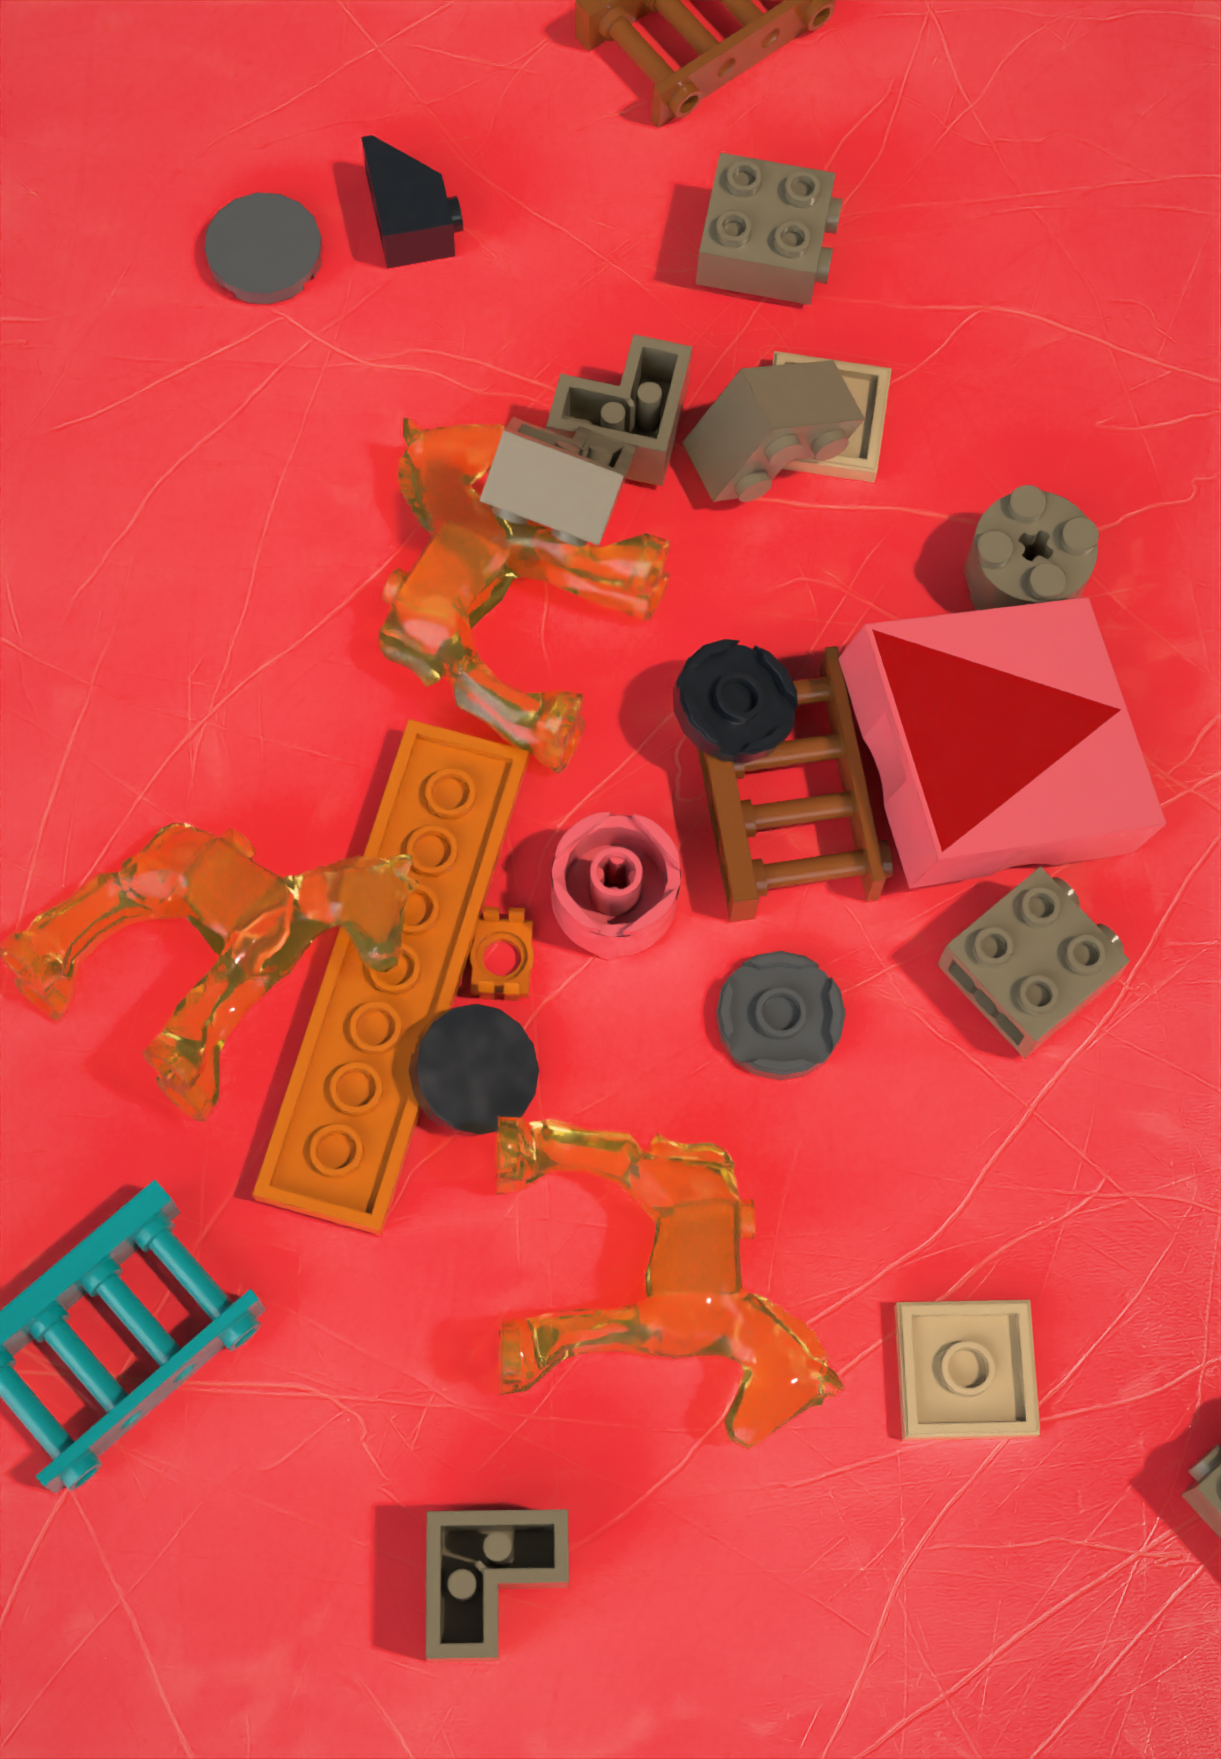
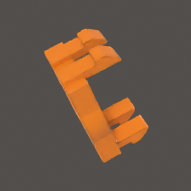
(494, 930)

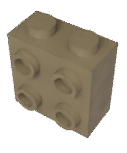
(768, 229)
(1034, 961)

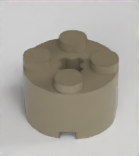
(1030, 551)

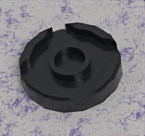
(734, 701)
(473, 1069)

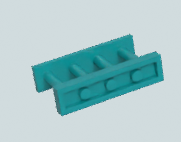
(95, 1270)

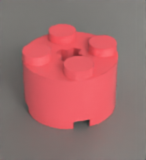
(616, 850)

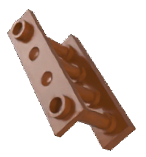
(719, 63)
(738, 820)

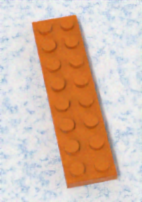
(351, 1089)

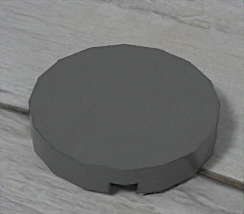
(263, 247)
(780, 1015)

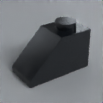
(409, 206)

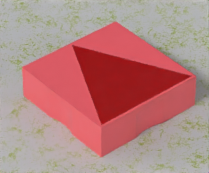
(1000, 740)

